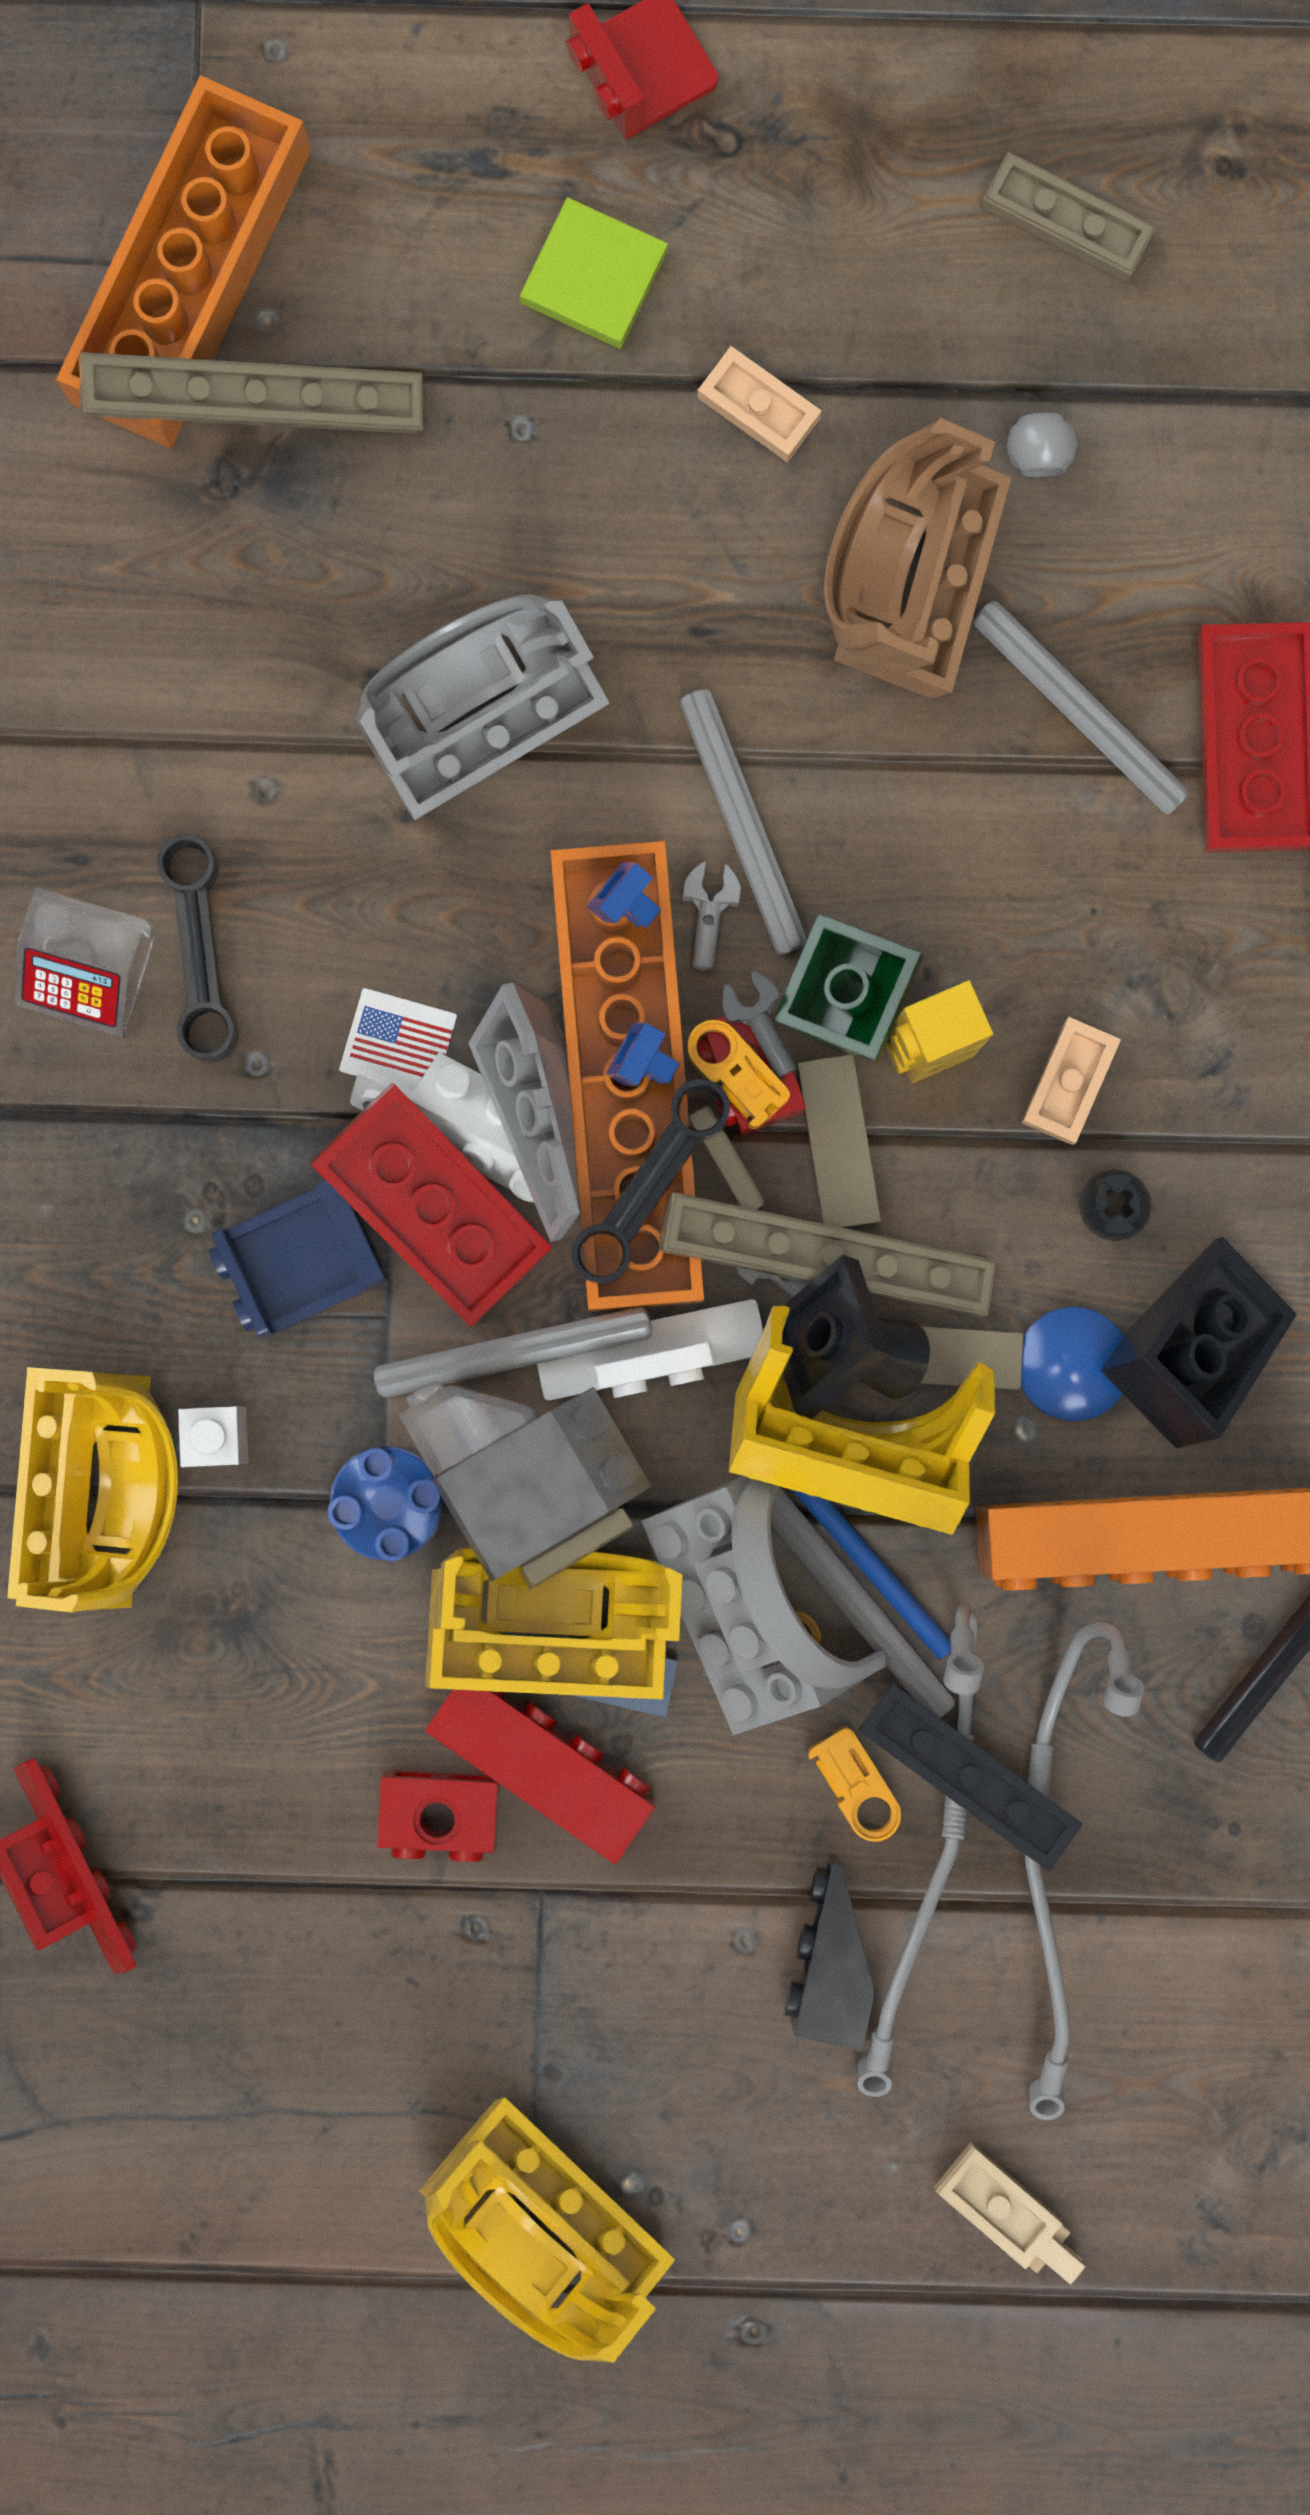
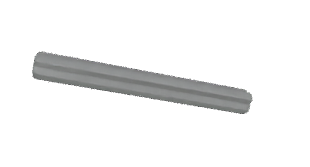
(1080, 707)
(743, 822)
(513, 1351)
(858, 1606)

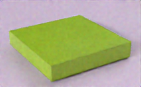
(593, 273)

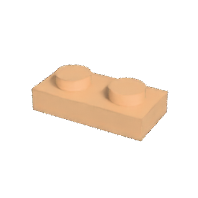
(759, 404)
(1071, 1081)

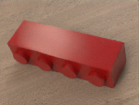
(546, 1767)

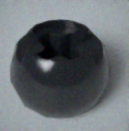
(1136, 1206)

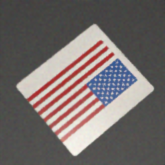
(396, 1037)

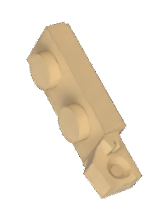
(1008, 2214)

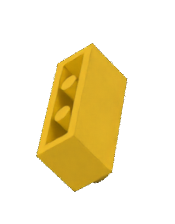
(938, 1033)

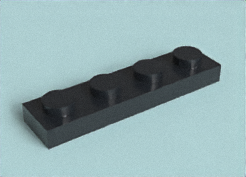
(970, 1777)

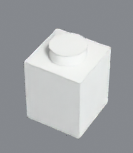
(213, 1436)

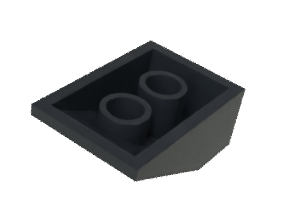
(1200, 1346)

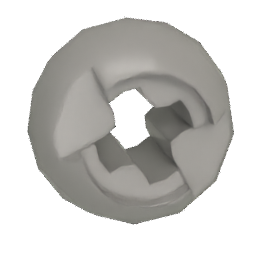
(1042, 445)

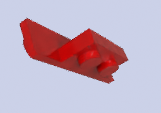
(51, 1878)

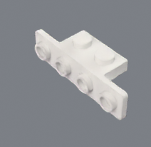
(462, 1110)
(676, 1349)

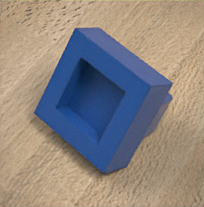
(624, 897)
(640, 1057)

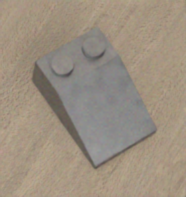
(541, 1483)

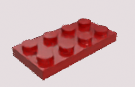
(1255, 736)
(430, 1204)

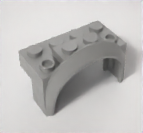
(463, 669)
(738, 1610)

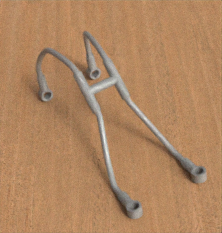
(964, 1677)

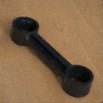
(197, 947)
(651, 1180)

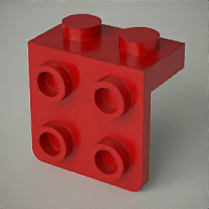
(640, 62)

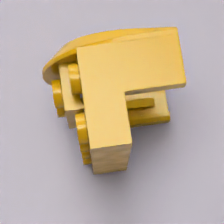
(894, 1468)
(136, 1499)
(614, 1662)
(520, 2264)

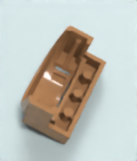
(875, 544)

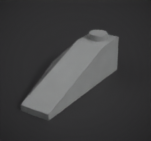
(528, 1081)

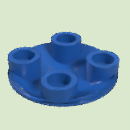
(1065, 1363)
(385, 1503)

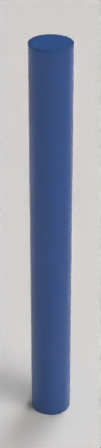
(878, 1573)

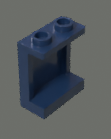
(297, 1260)

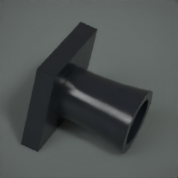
(844, 1342)

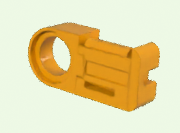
(742, 1074)
(855, 1779)

